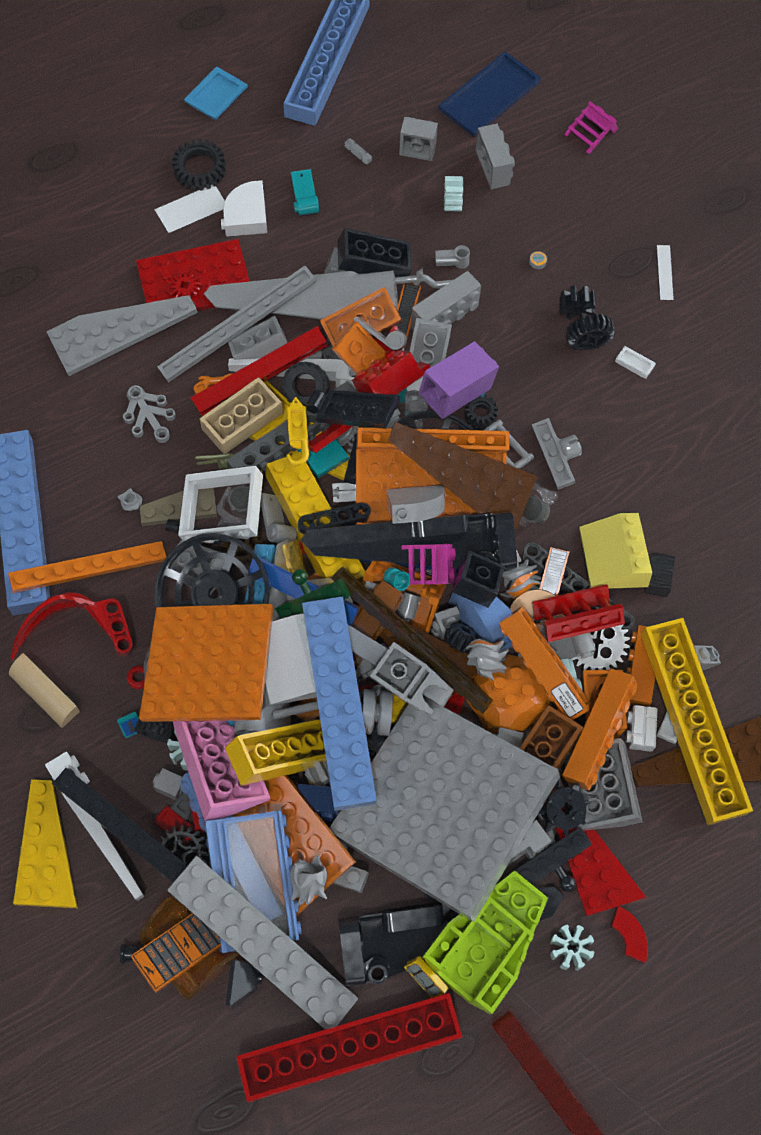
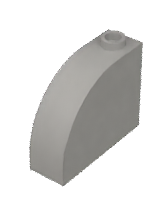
(415, 503)

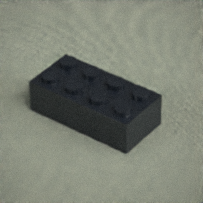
(373, 253)

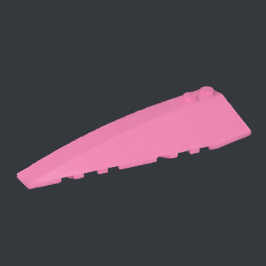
(212, 771)

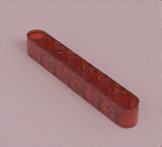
(544, 1076)

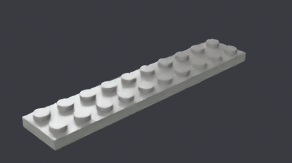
(262, 944)

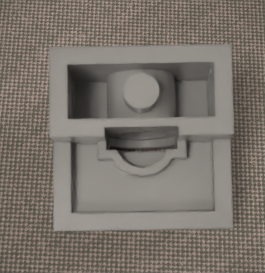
(533, 843)

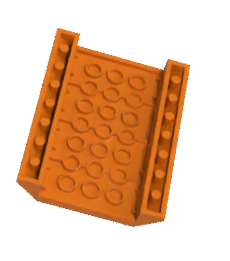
(386, 467)

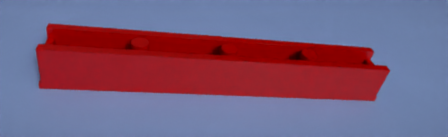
(264, 368)

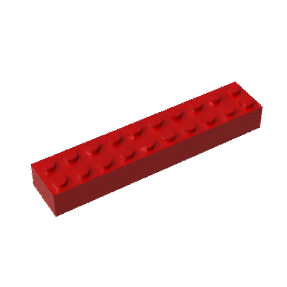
(348, 1047)

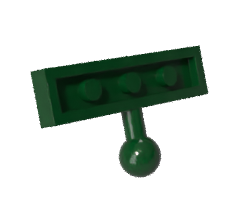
(331, 590)

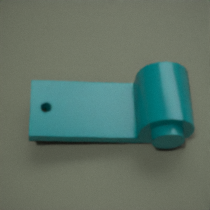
(304, 192)

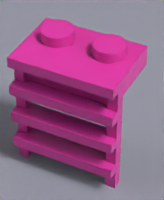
(598, 117)
(441, 563)

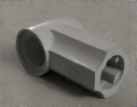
(457, 257)

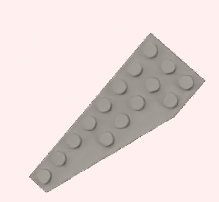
(104, 333)

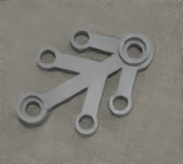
(147, 411)

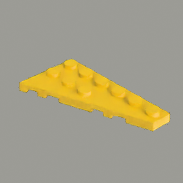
(43, 863)

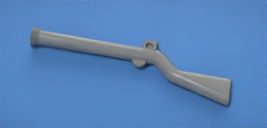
(420, 277)

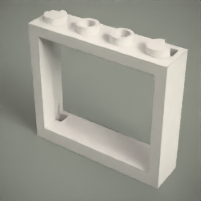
(221, 478)

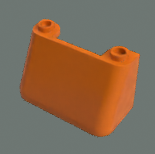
(430, 593)

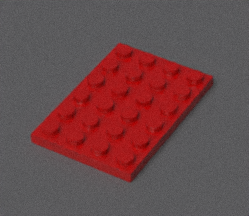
(212, 264)

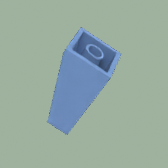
(482, 619)

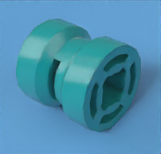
(397, 578)

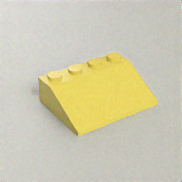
(616, 552)

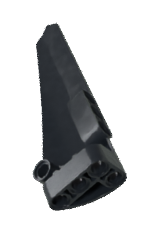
(485, 534)

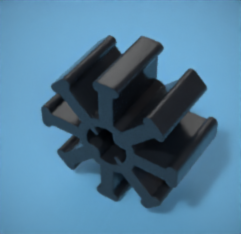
(577, 302)

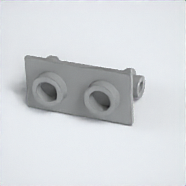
(344, 492)

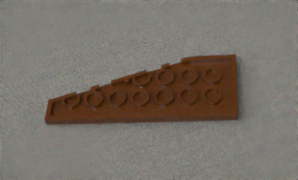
(474, 478)
(672, 769)

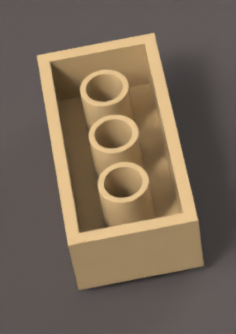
(241, 415)

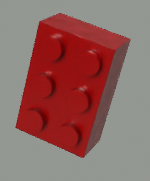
(387, 373)

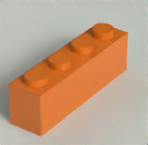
(641, 670)

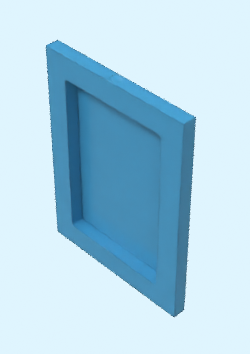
(216, 93)

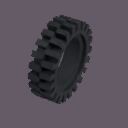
(195, 149)

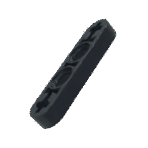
(333, 514)

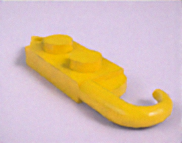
(298, 431)

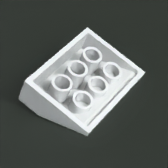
(289, 662)

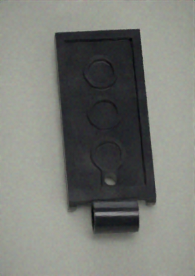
(353, 408)

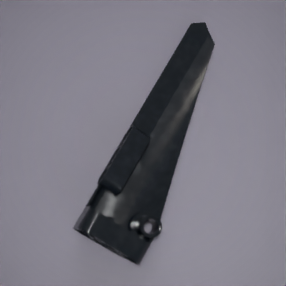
(399, 936)

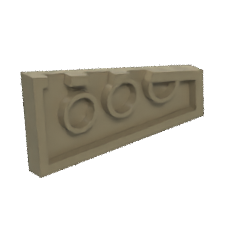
(170, 508)

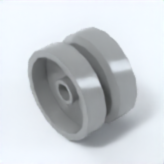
(377, 712)

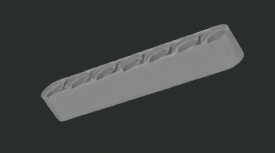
(374, 652)

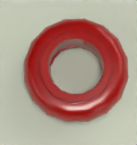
(132, 672)

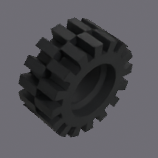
(481, 402)
(155, 730)

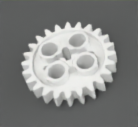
(616, 645)

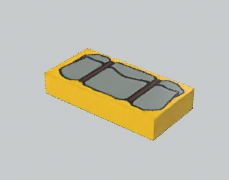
(426, 977)

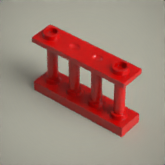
(579, 623)

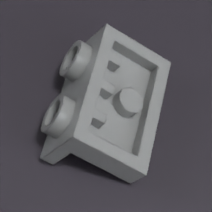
(443, 620)

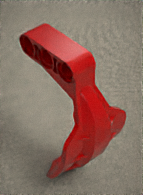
(70, 600)

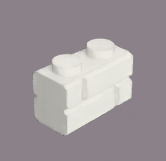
(642, 728)

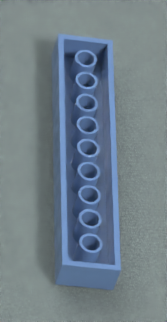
(324, 60)
(20, 518)
(339, 704)

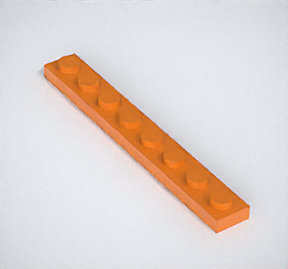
(86, 567)

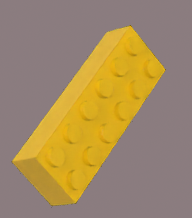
(276, 751)

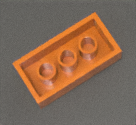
(375, 309)

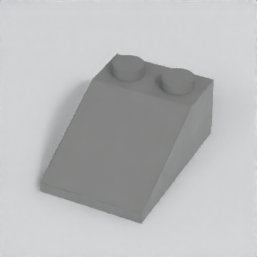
(258, 340)
(430, 341)
(189, 554)

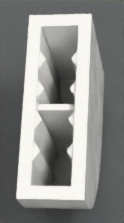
(245, 210)

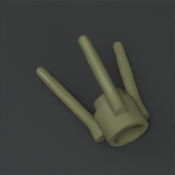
(219, 459)

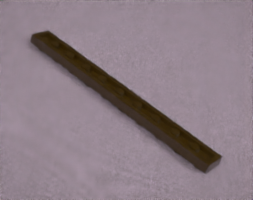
(415, 642)

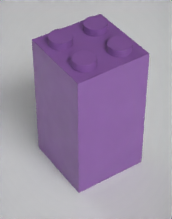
(458, 379)

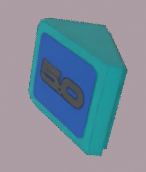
(128, 724)

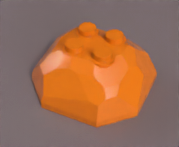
(515, 697)

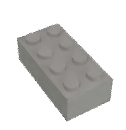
(449, 302)

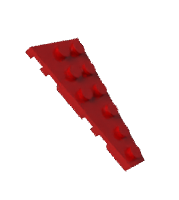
(600, 877)

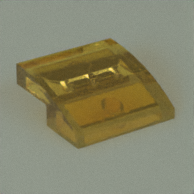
(294, 556)

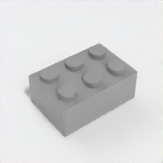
(494, 156)

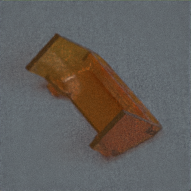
(200, 975)

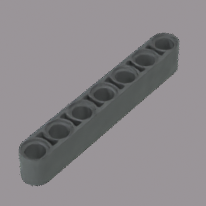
(572, 578)

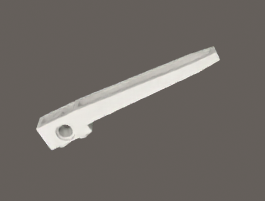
(334, 369)
(94, 828)

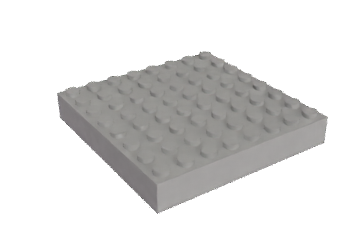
(447, 806)

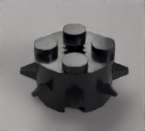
(573, 811)

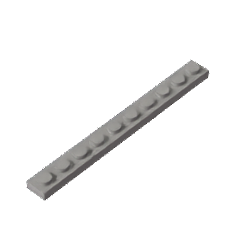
(236, 323)

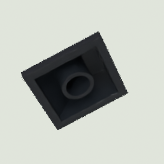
(242, 983)

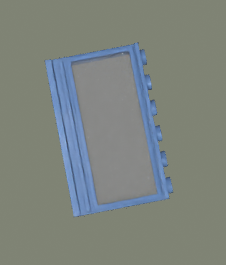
(254, 861)

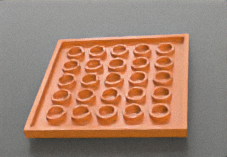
(207, 663)

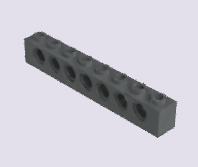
(269, 442)

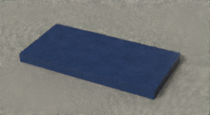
(489, 93)

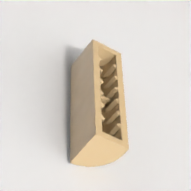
(43, 690)

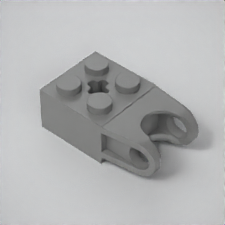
(413, 682)

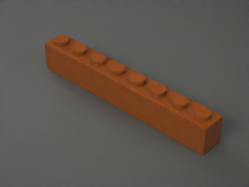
(366, 625)

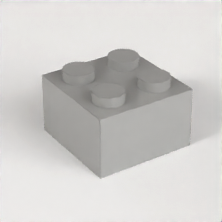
(418, 138)

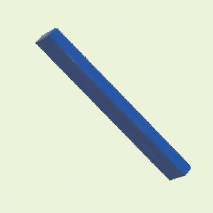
(282, 581)

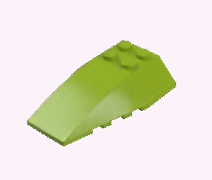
(485, 955)

